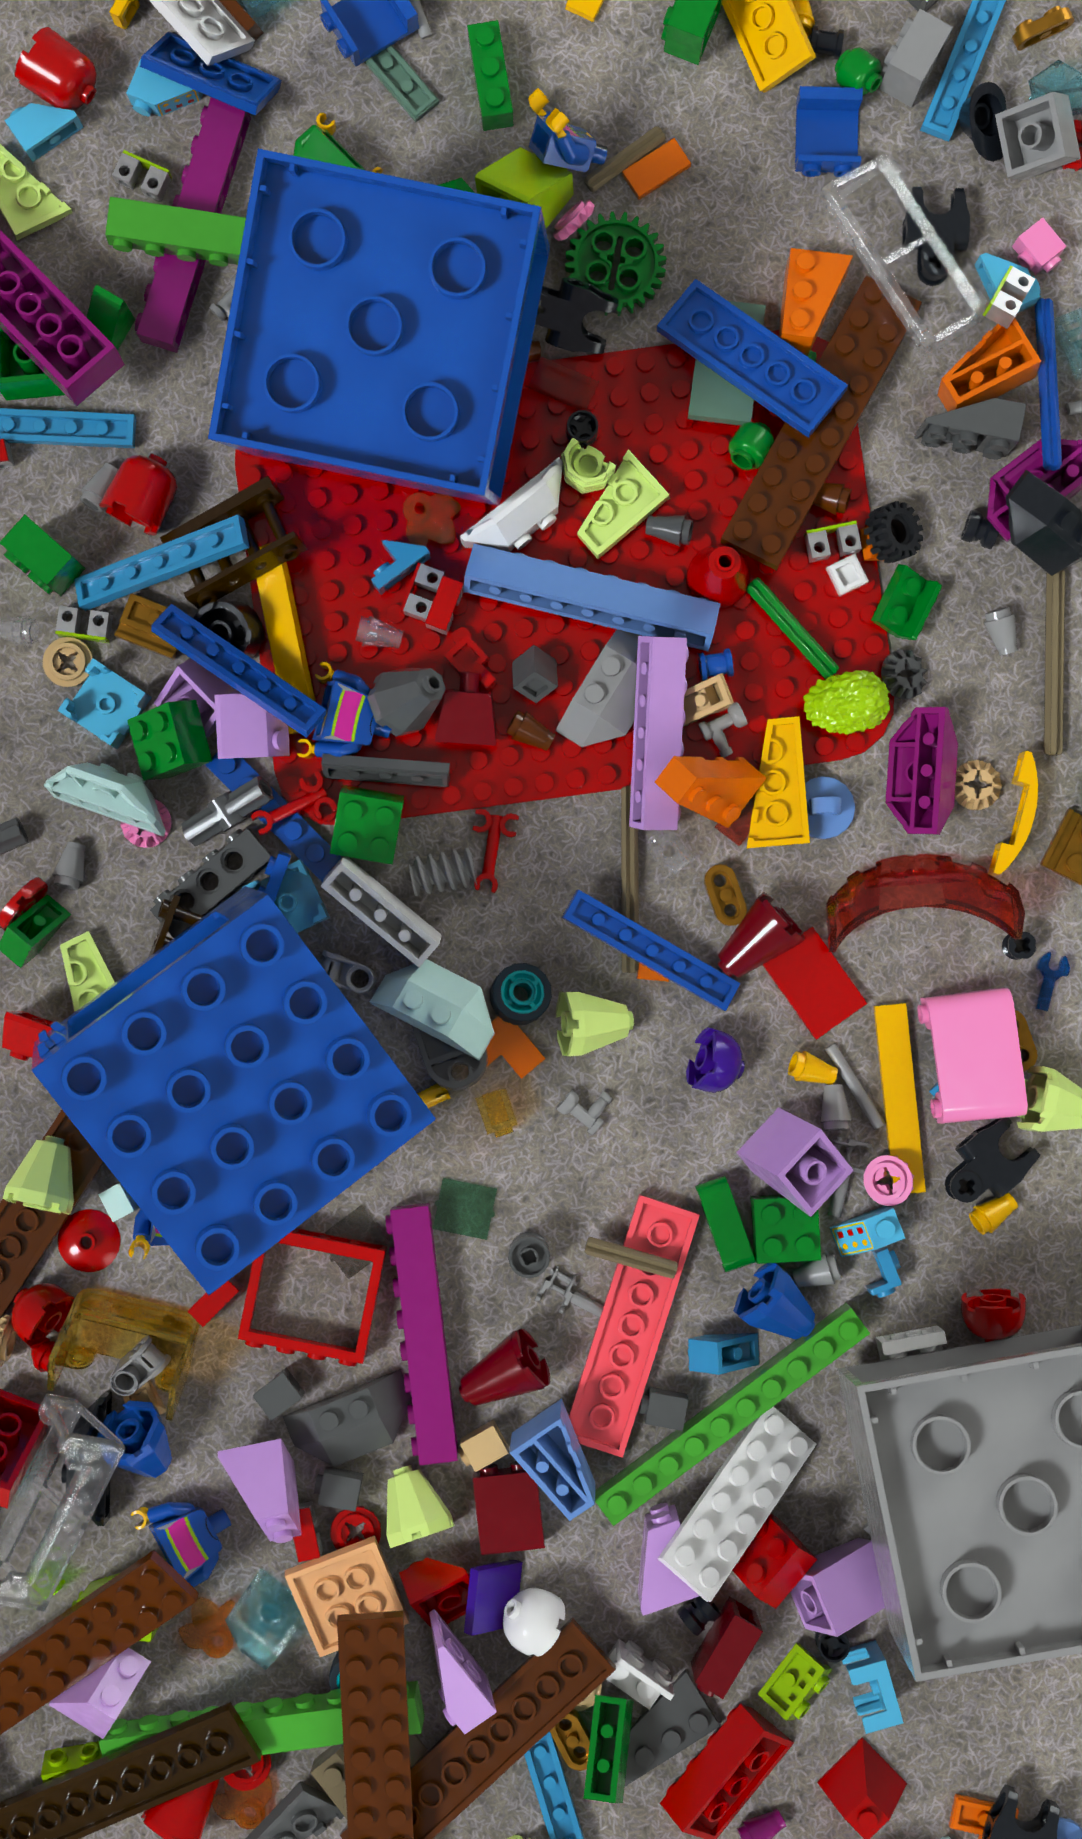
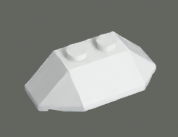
(520, 514)

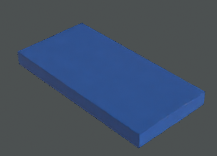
(225, 81)

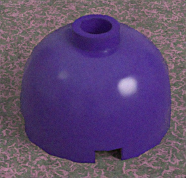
(716, 1062)

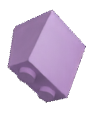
(795, 1160)
(268, 1485)
(657, 1583)
(839, 1589)
(103, 1693)

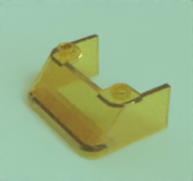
(113, 1326)

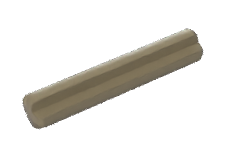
(624, 159)
(631, 1257)

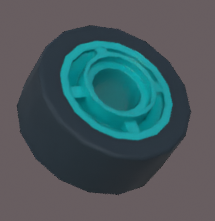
(534, 983)

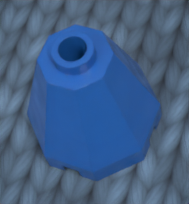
(775, 1304)
(143, 1437)

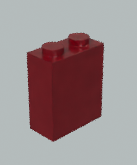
(507, 1510)
(725, 1648)

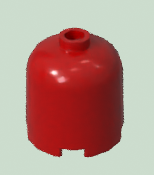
(57, 71)
(141, 492)

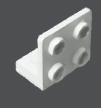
(910, 1342)
(638, 1675)

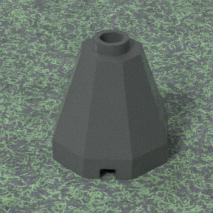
(405, 698)

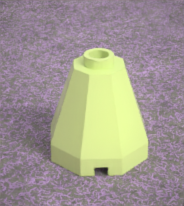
(590, 1022)
(1052, 1102)
(44, 1178)
(413, 1508)

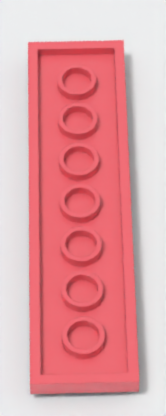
(630, 1328)

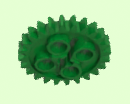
(643, 269)

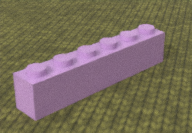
(657, 729)

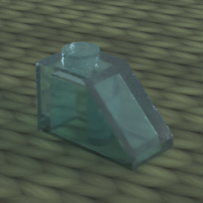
(1060, 79)

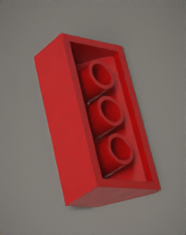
(725, 1773)

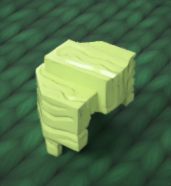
(585, 468)

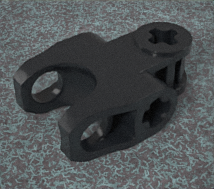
(951, 227)
(563, 315)
(985, 1165)
(1003, 1824)

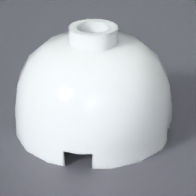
(532, 1620)

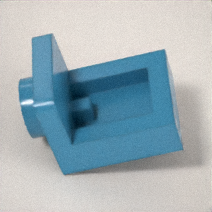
(888, 1265)

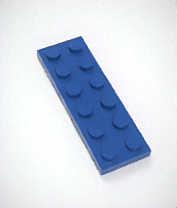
(752, 358)

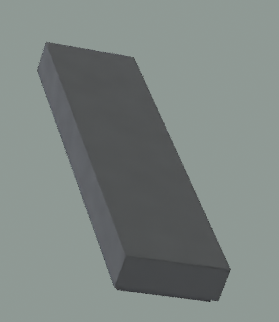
(386, 770)

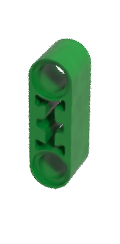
(725, 1224)

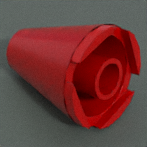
(718, 575)
(183, 1815)

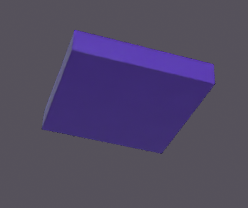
(488, 1594)

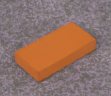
(656, 168)

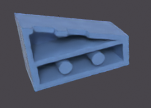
(555, 1460)

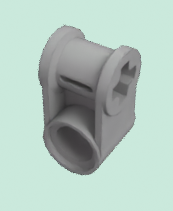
(343, 970)
(141, 1364)

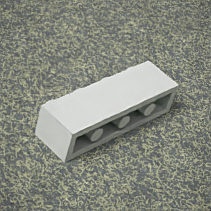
(381, 910)

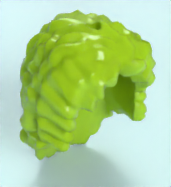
(847, 702)

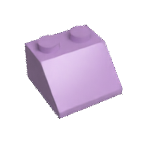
(195, 682)
(248, 729)

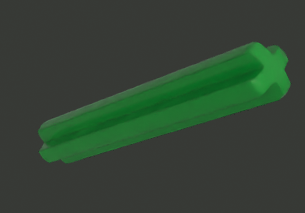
(792, 628)

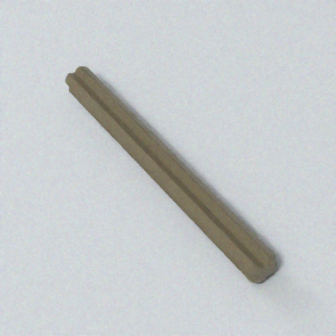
(1054, 664)
(629, 873)

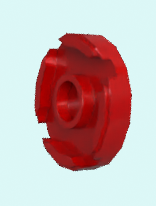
(22, 901)

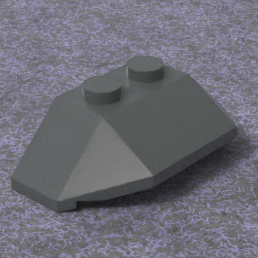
(351, 1420)

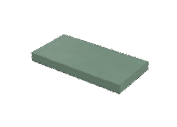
(713, 396)

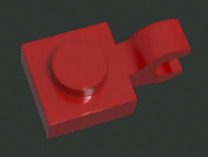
(469, 657)

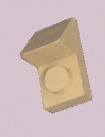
(706, 699)

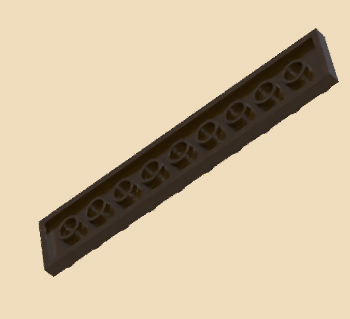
(132, 1779)

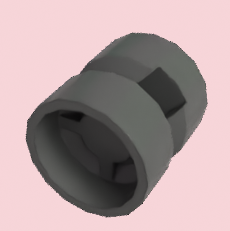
(529, 1255)

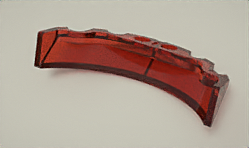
(922, 882)

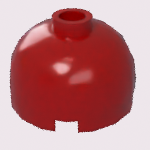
(39, 1312)
(994, 1314)

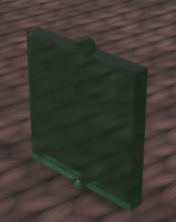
(464, 1208)

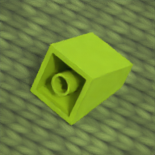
(527, 180)

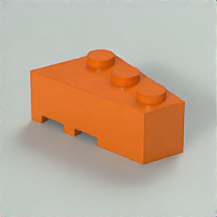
(711, 787)

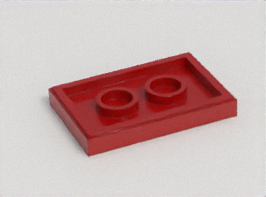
(815, 984)

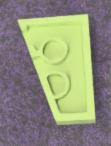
(24, 200)
(624, 504)

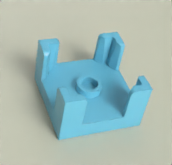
(105, 704)
(297, 897)
(882, 1696)

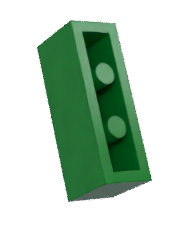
(490, 75)
(608, 1749)

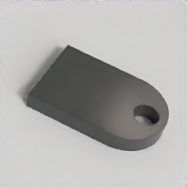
(442, 1059)

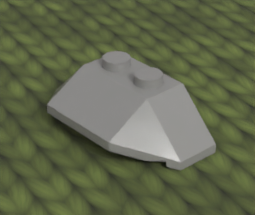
(606, 698)

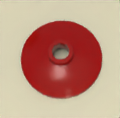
(100, 1230)

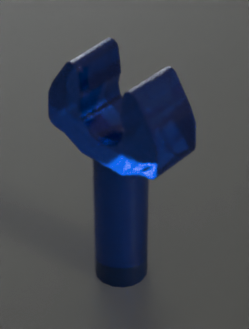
(1049, 979)

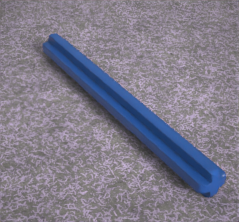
(1048, 385)

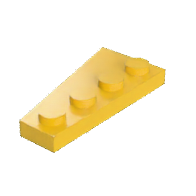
(780, 802)

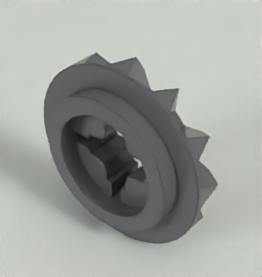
(900, 686)

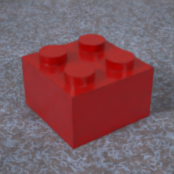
(773, 1562)

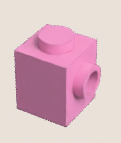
(1039, 248)

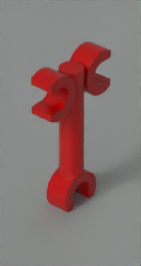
(316, 796)
(495, 825)

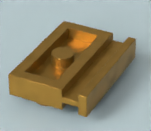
(137, 622)
(1065, 849)

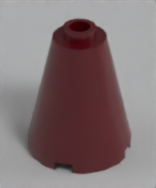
(759, 938)
(506, 1371)

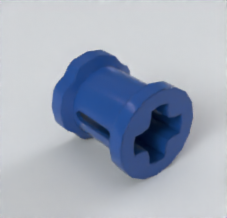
(715, 664)

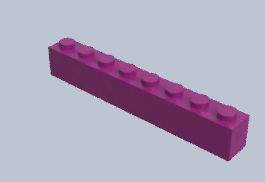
(203, 189)
(424, 1334)

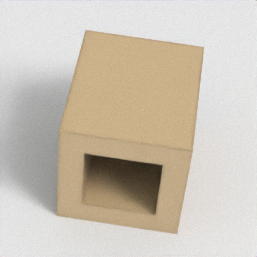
(483, 1446)

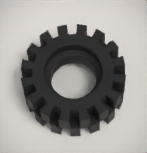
(905, 527)

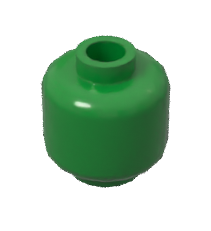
(859, 70)
(750, 445)

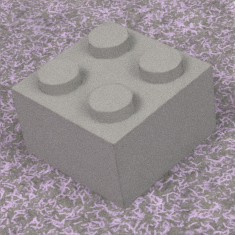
(914, 56)
(1038, 136)

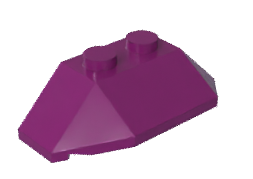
(1065, 480)
(923, 771)

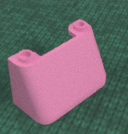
(975, 1055)

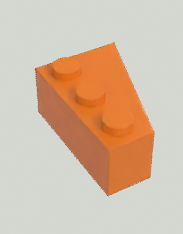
(809, 293)
(991, 368)

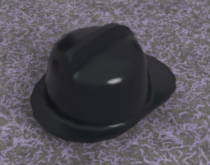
(979, 120)

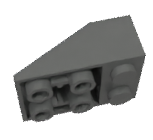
(989, 425)

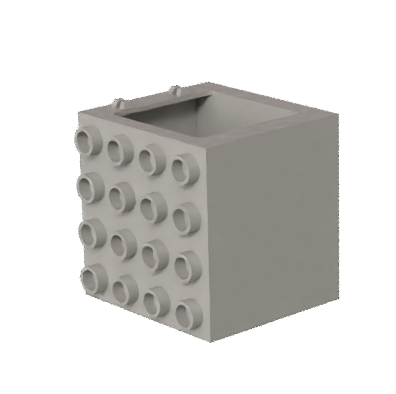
(975, 1498)

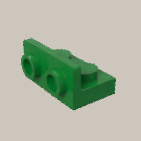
(906, 603)

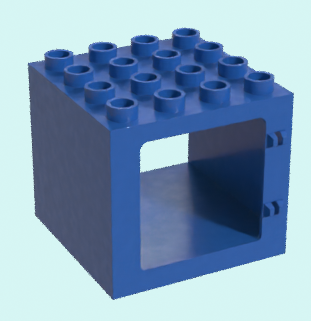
(380, 327)
(229, 1086)

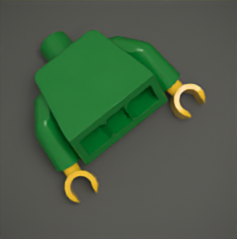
(320, 145)

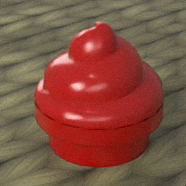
(41, 1356)

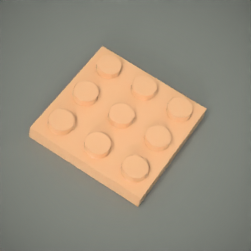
(339, 1584)

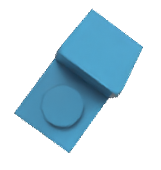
(406, 559)

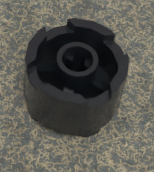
(236, 621)

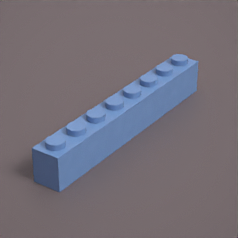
(590, 596)

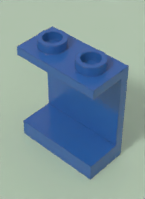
(368, 25)
(827, 130)

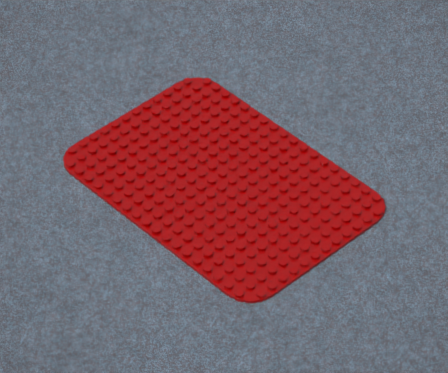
(638, 408)

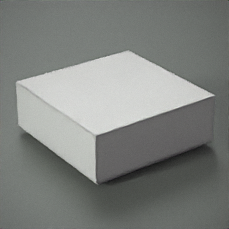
(847, 575)

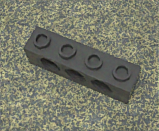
(254, 857)

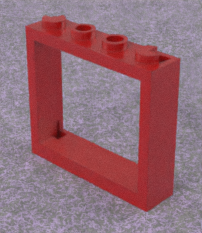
(317, 1350)

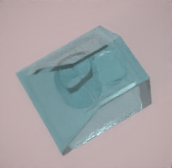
(264, 1619)

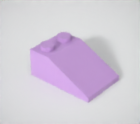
(461, 1678)

